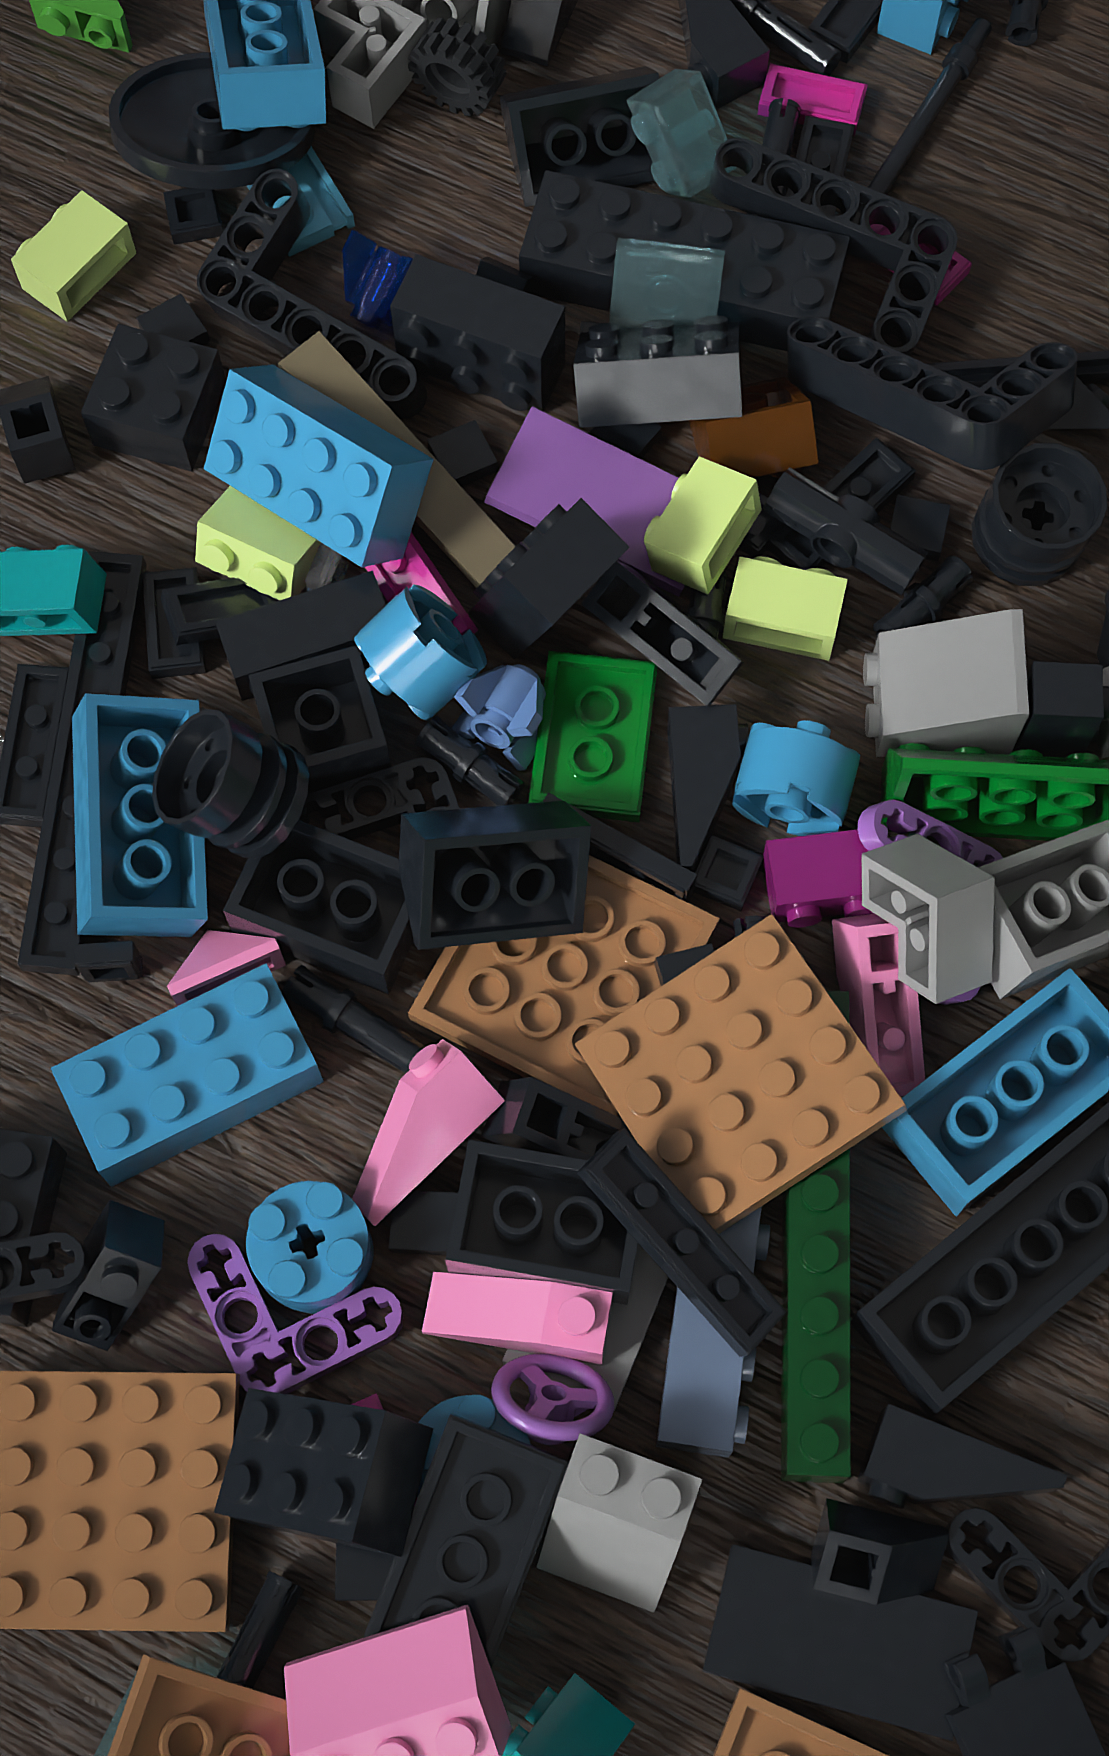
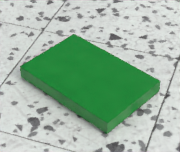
(595, 734)

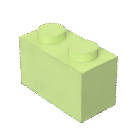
(73, 255)
(702, 524)
(254, 545)
(784, 607)

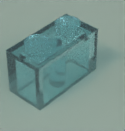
(679, 131)

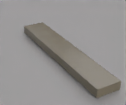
(445, 508)

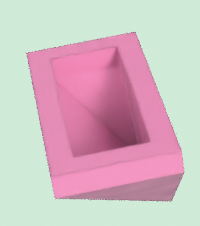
(220, 959)

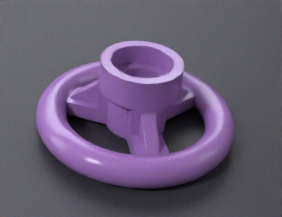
(552, 1404)

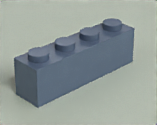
(702, 1369)

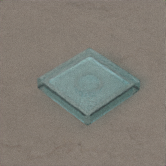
(664, 283)

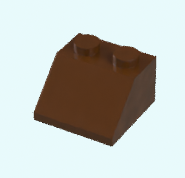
(768, 437)

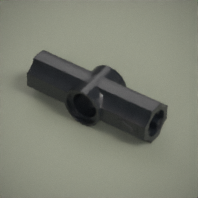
(845, 531)

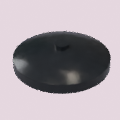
(172, 130)

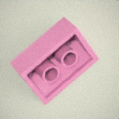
(399, 1694)

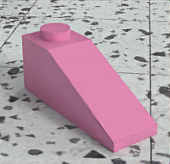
(880, 1006)
(426, 1121)
(520, 1315)

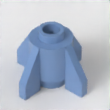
(503, 711)

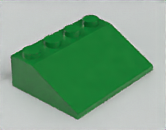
(999, 793)

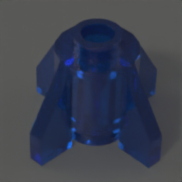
(371, 279)

